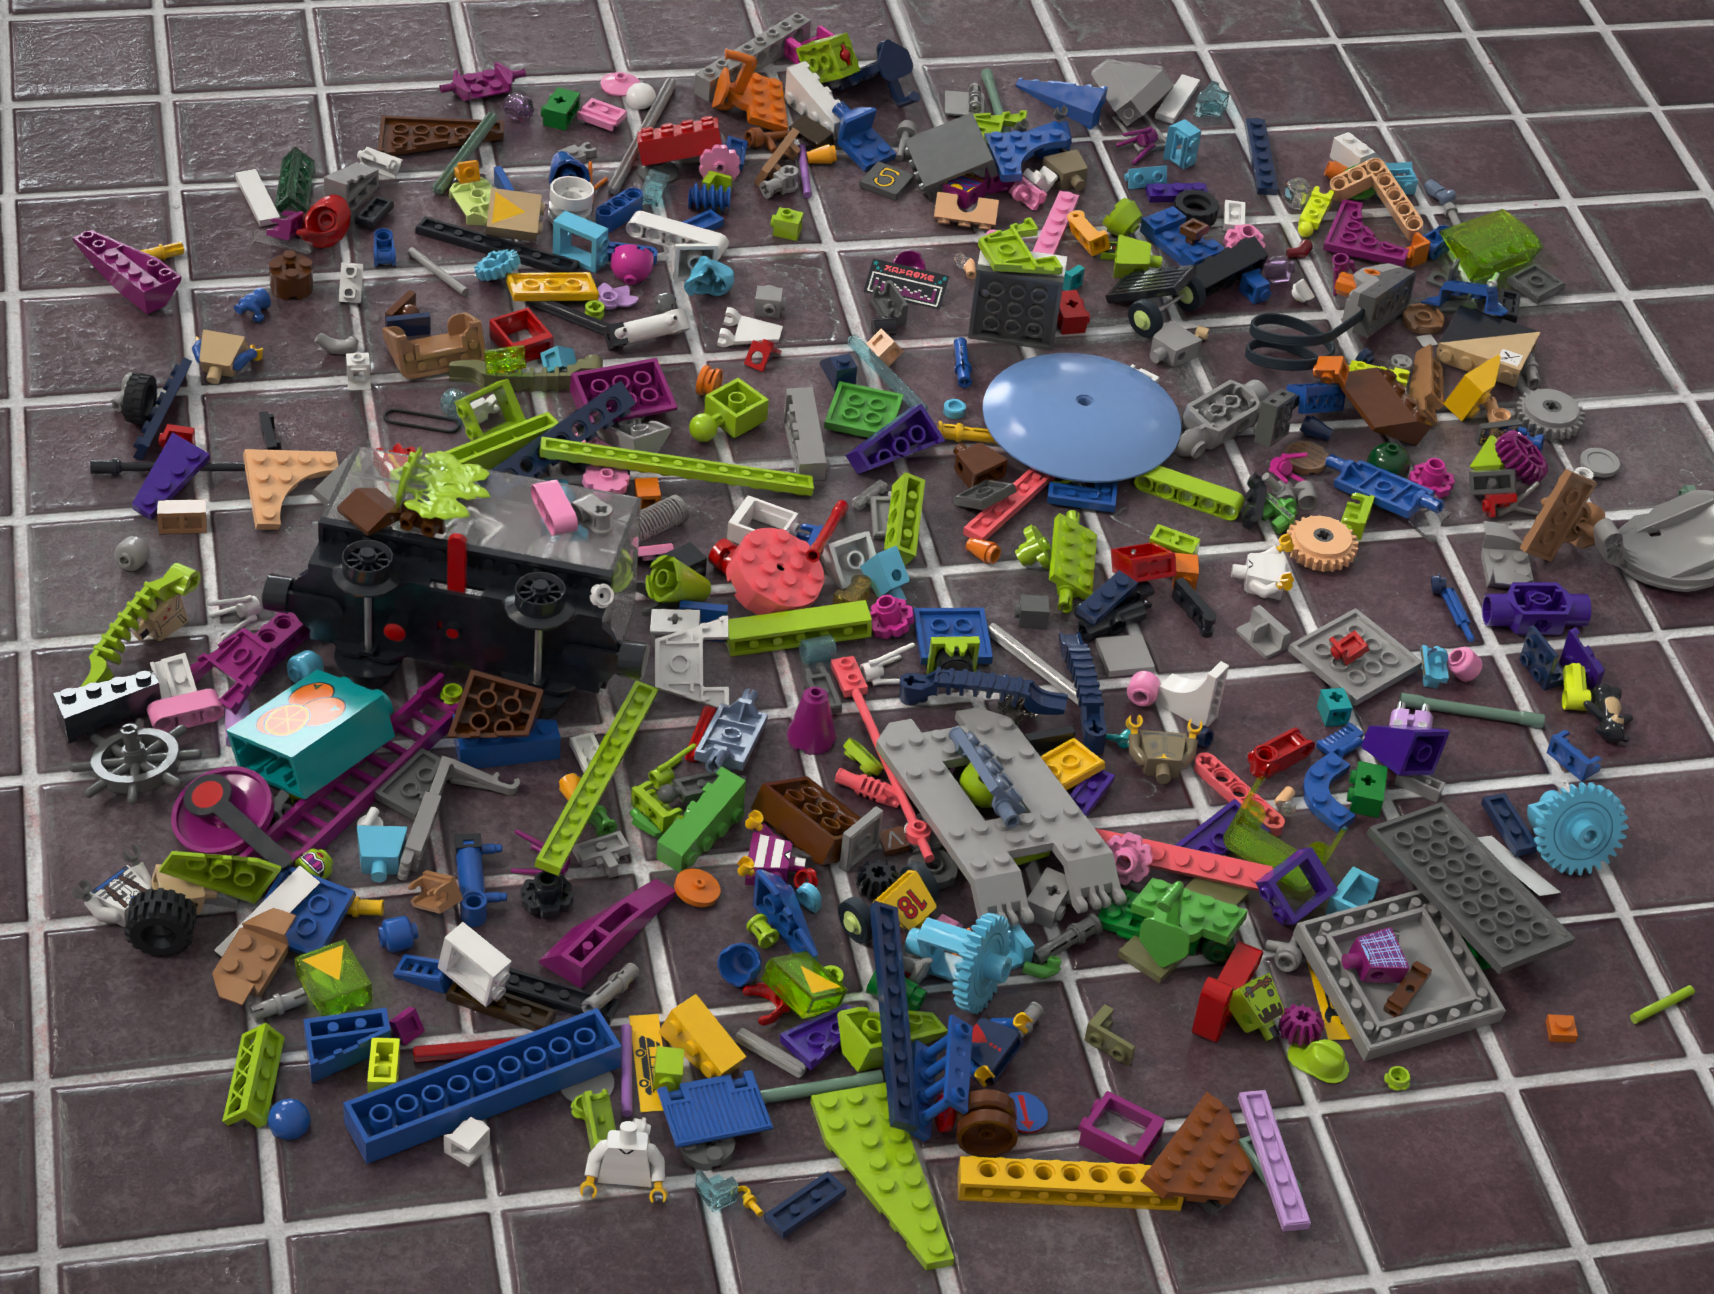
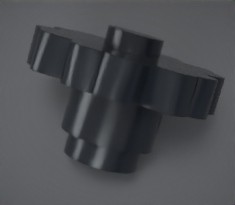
(547, 895)

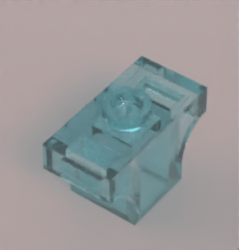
(1212, 101)

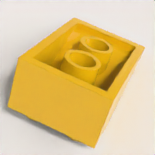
(1473, 389)

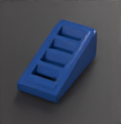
(436, 982)

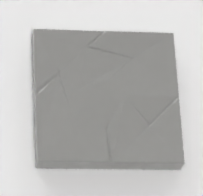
(1449, 1002)

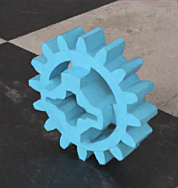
(497, 265)

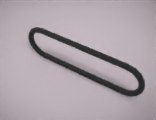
(420, 426)

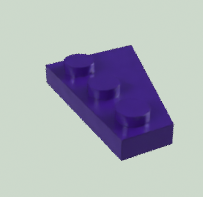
(815, 1038)

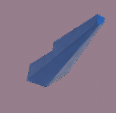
(1081, 101)

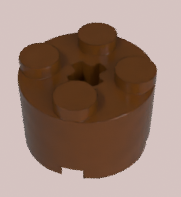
(291, 276)

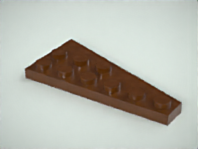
(417, 134)

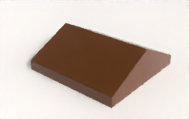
(369, 510)

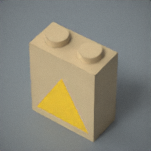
(514, 215)

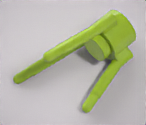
(664, 774)

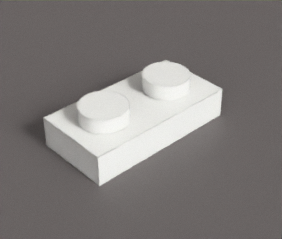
(1233, 214)

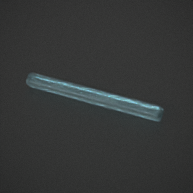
(884, 371)

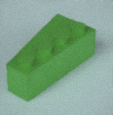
(703, 821)

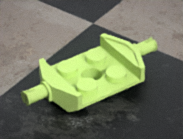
(473, 207)

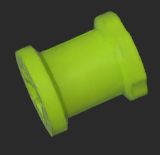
(762, 930)

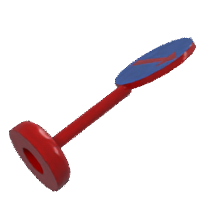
(1030, 1114)

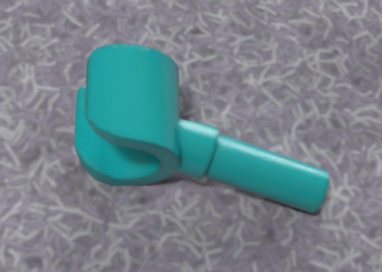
(1122, 739)

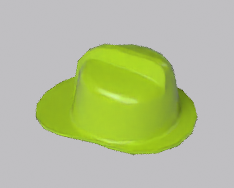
(1320, 1059)

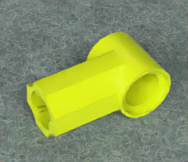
(1575, 687)

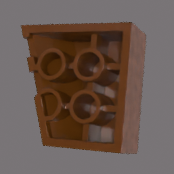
(496, 708)

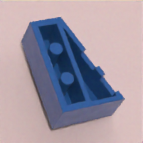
(342, 1040)

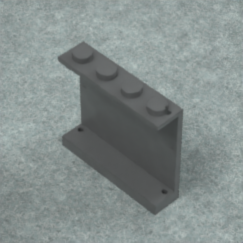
(948, 153)

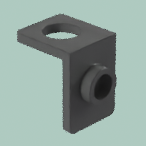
(1453, 275)

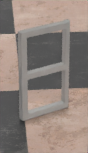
(1117, 120)

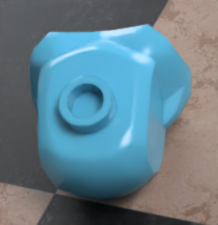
(709, 278)

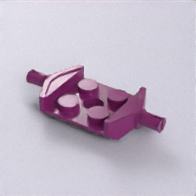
(483, 83)

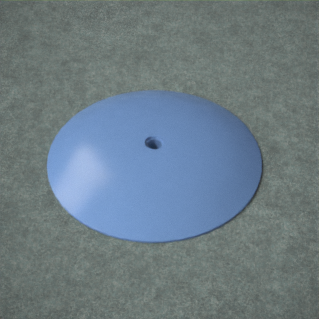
(1081, 417)

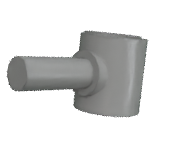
(1303, 492)

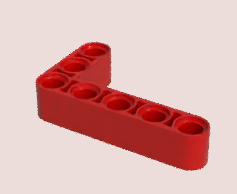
(1216, 995)

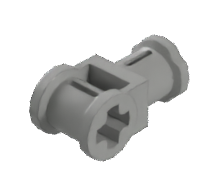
(783, 182)

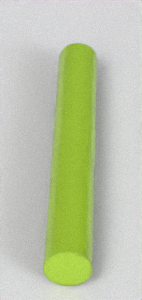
(1662, 1004)

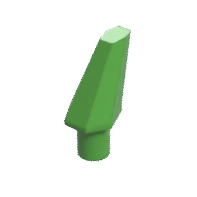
(645, 823)

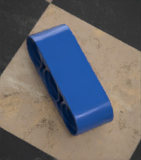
(619, 209)

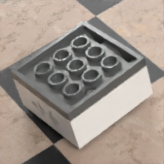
(1016, 305)

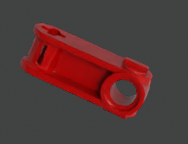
(1279, 753)

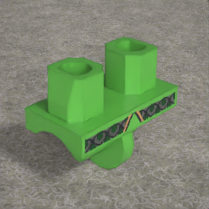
(1281, 510)

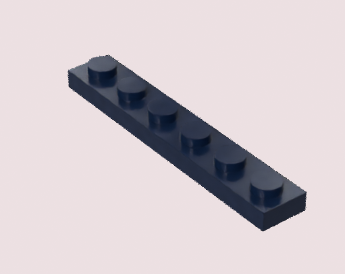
(1261, 156)
(158, 413)

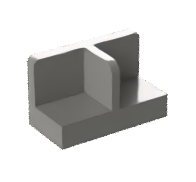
(1264, 633)

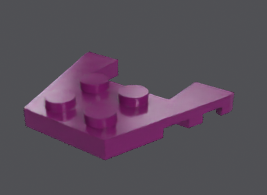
(240, 658)

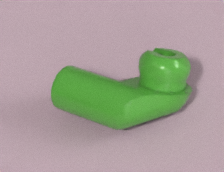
(1043, 971)

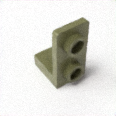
(1100, 1037)

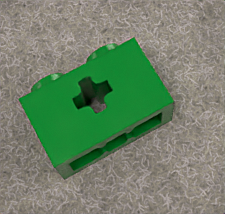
(561, 108)
(1367, 789)

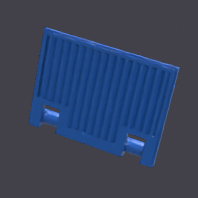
(714, 1109)

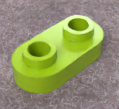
(857, 752)

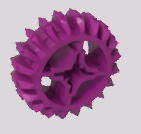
(1521, 453)

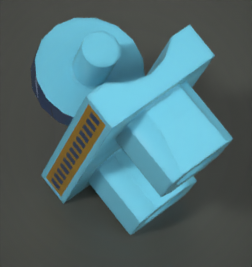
(1434, 666)

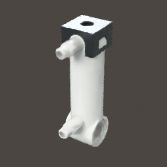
(638, 330)

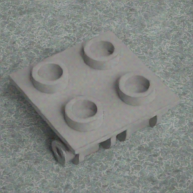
(964, 102)

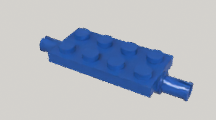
(1389, 489)

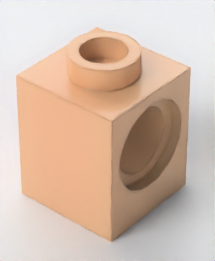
(884, 347)

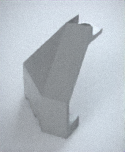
(1132, 86)

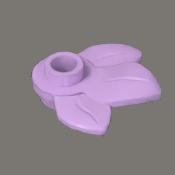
(615, 297)

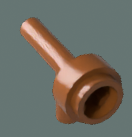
(756, 138)

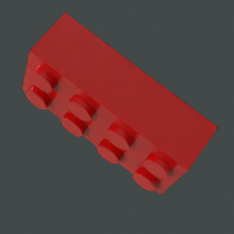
(678, 141)

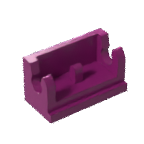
(286, 227)

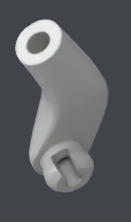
(336, 346)

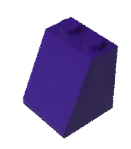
(1406, 748)

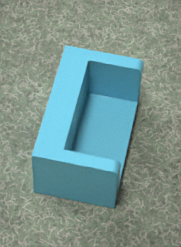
(1353, 891)

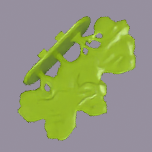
(444, 485)

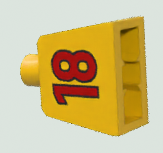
(911, 898)

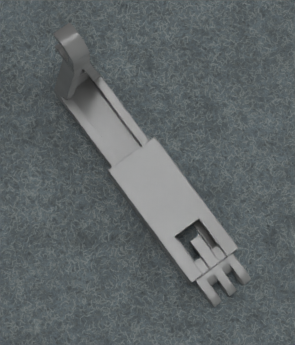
(421, 830)

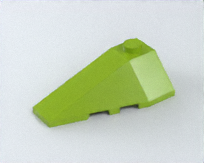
(231, 875)

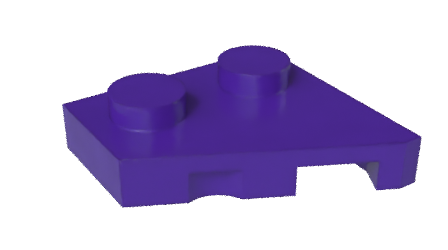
(1576, 653)

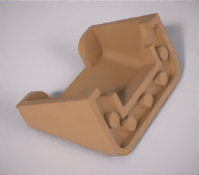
(434, 353)

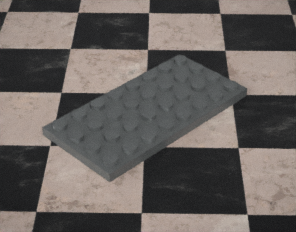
(1470, 887)

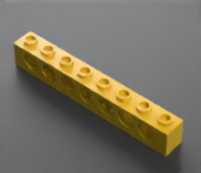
(1058, 1183)

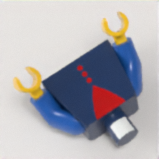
(995, 1046)

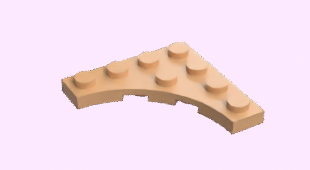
(275, 474)

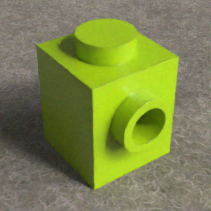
(787, 223)

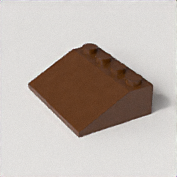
(1386, 405)
(806, 816)

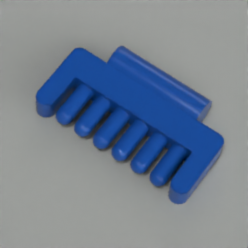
(1342, 742)

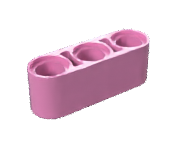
(554, 507)
(186, 709)

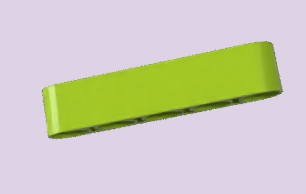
(1191, 492)

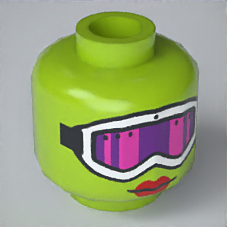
(316, 863)

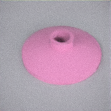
(618, 83)

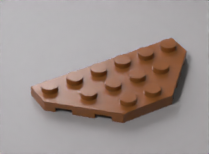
(1202, 1157)

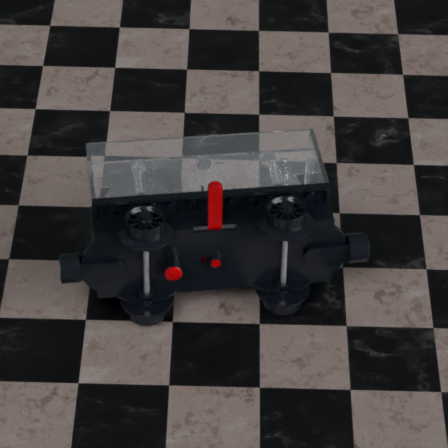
(477, 598)

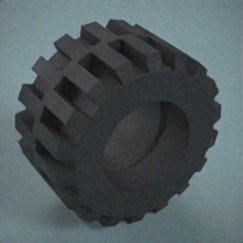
(160, 922)

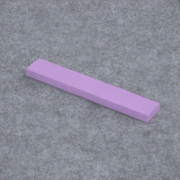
(1274, 1161)

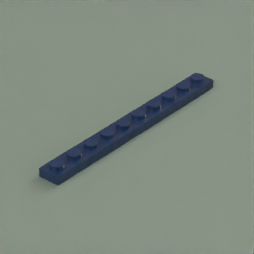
(894, 1017)

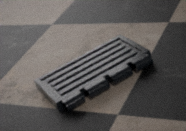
(1151, 284)

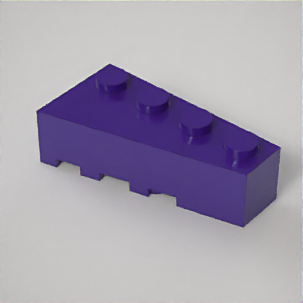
(901, 437)

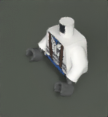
(111, 898)

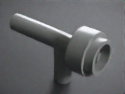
(905, 130)
(1287, 954)

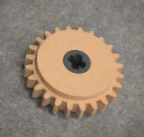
(1322, 543)

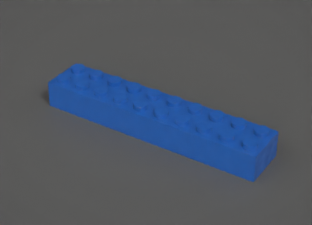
(481, 1085)

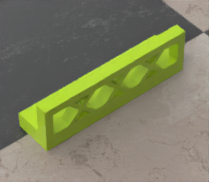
(259, 1076)

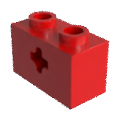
(1072, 314)

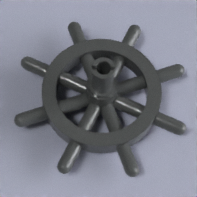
(135, 760)

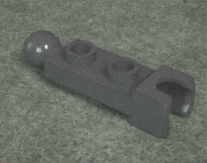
(688, 787)

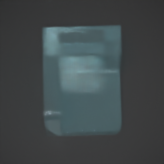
(716, 1191)

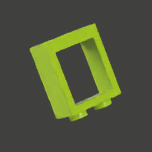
(508, 404)

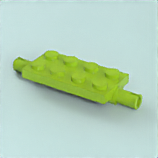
(1072, 559)

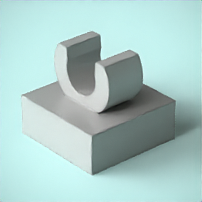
(280, 806)

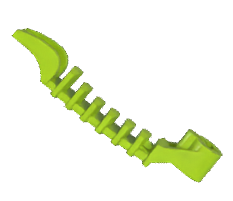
(176, 581)

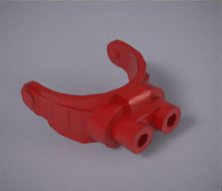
(763, 990)

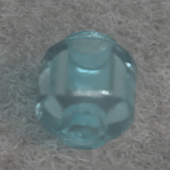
(448, 399)

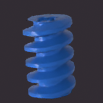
(709, 197)

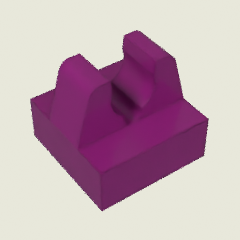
(406, 1026)

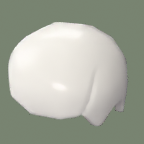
(640, 96)

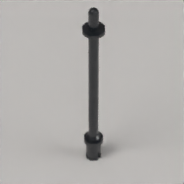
(116, 466)

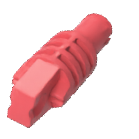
(869, 787)

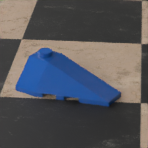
(783, 912)

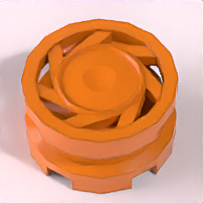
(708, 380)

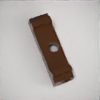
(1413, 981)

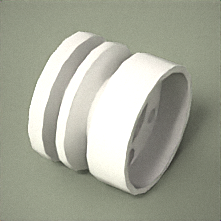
(570, 195)

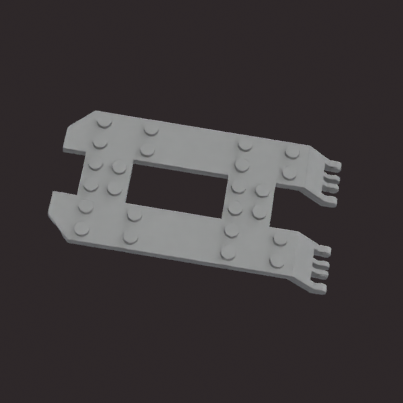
(987, 847)

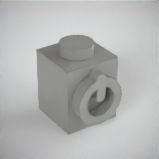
(769, 301)

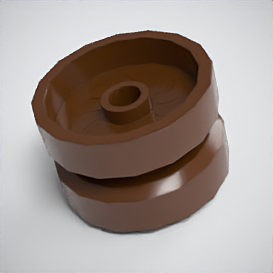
(989, 1124)

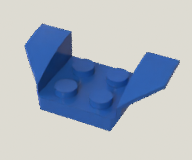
(1476, 290)

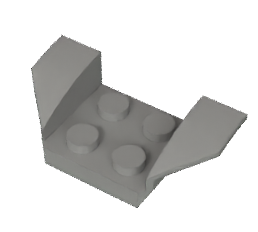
(1503, 558)

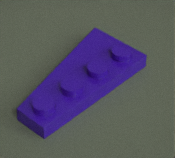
(170, 473)
(1210, 834)

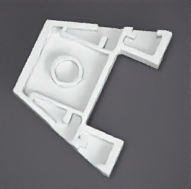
(681, 663)

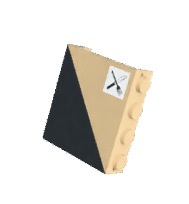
(1477, 337)

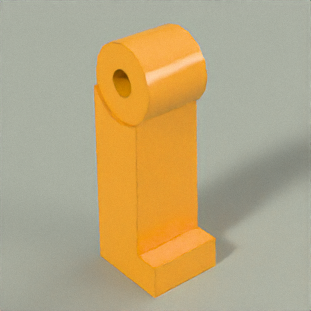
(1086, 234)

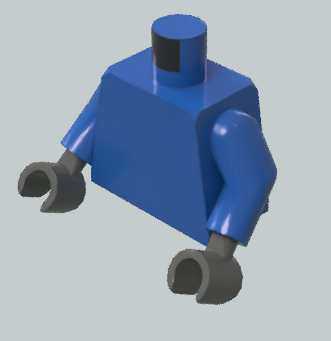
(1063, 125)

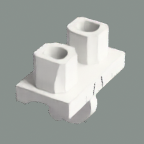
(351, 282)

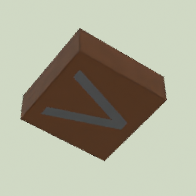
(894, 841)

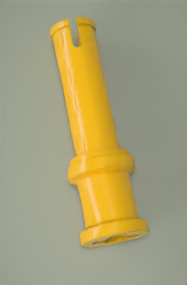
(959, 433)

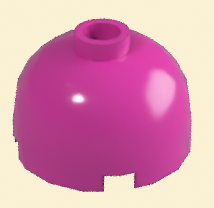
(631, 264)

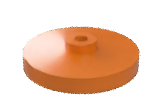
(697, 887)

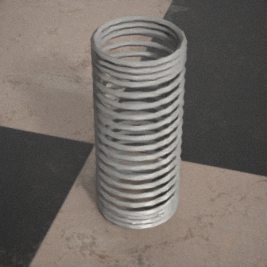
(671, 512)

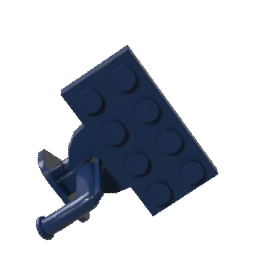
(892, 64)

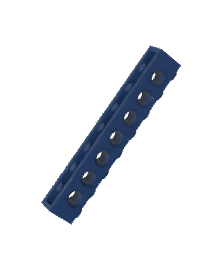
(620, 402)

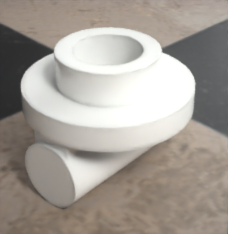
(1302, 291)
(371, 818)

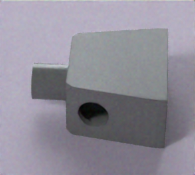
(1174, 345)

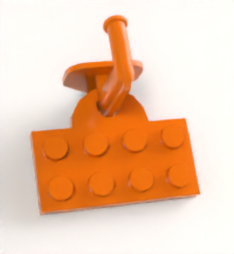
(753, 93)

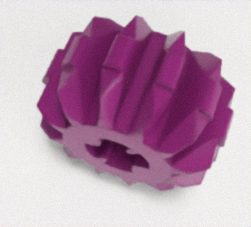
(1301, 1025)

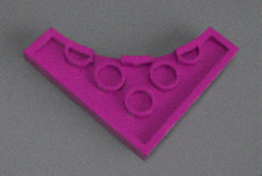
(1356, 240)

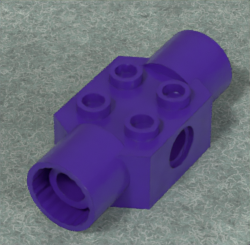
(1536, 604)

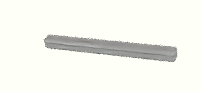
(1032, 661)

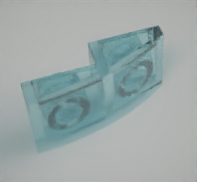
(654, 187)

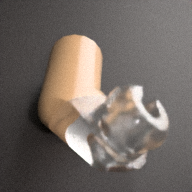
(966, 264)
(1283, 802)

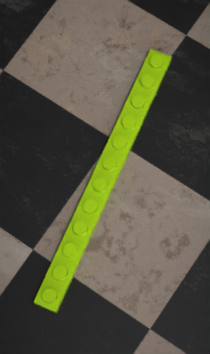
(676, 466)
(596, 779)

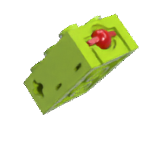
(830, 57)

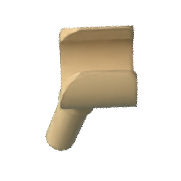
(1201, 332)

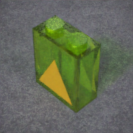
(333, 979)
(803, 984)

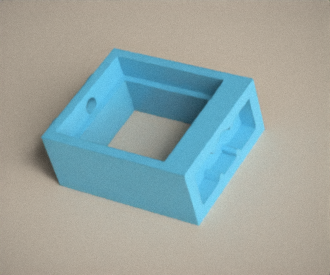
(570, 223)

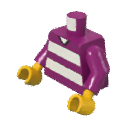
(767, 852)

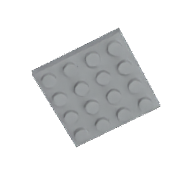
(1367, 675)

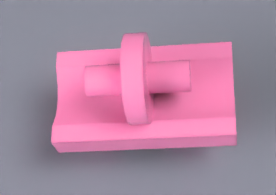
(1028, 193)

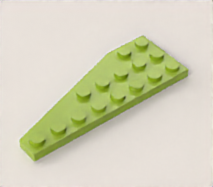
(884, 1166)

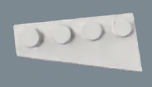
(810, 98)

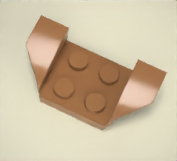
(253, 956)

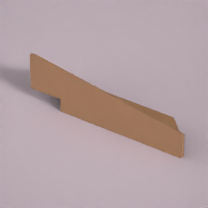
(1427, 383)

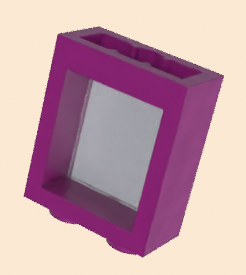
(1120, 1130)

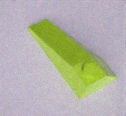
(863, 1039)

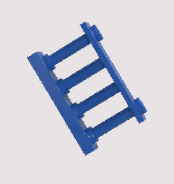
(956, 1079)

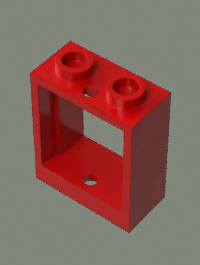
(520, 320)
(1147, 562)

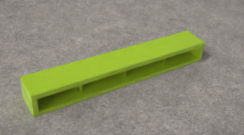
(500, 445)

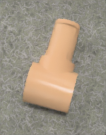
(1494, 412)

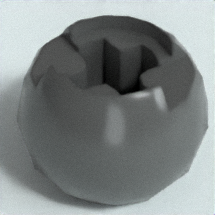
(664, 302)

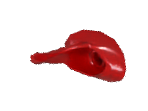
(326, 222)

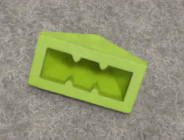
(1487, 457)

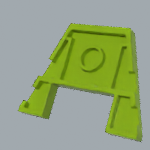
(991, 123)
(1008, 252)

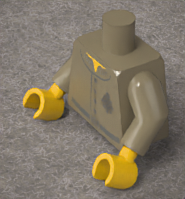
(1162, 752)

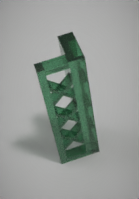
(291, 177)

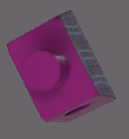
(1377, 958)

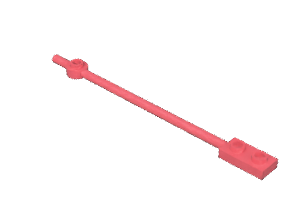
(853, 685)

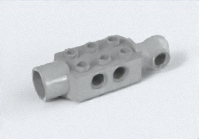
(1219, 416)

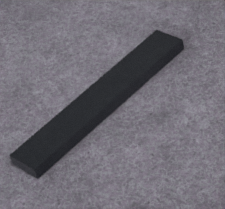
(554, 994)

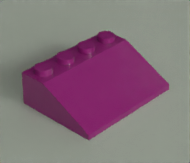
(642, 380)

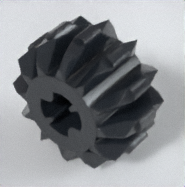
(875, 878)

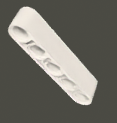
(671, 232)

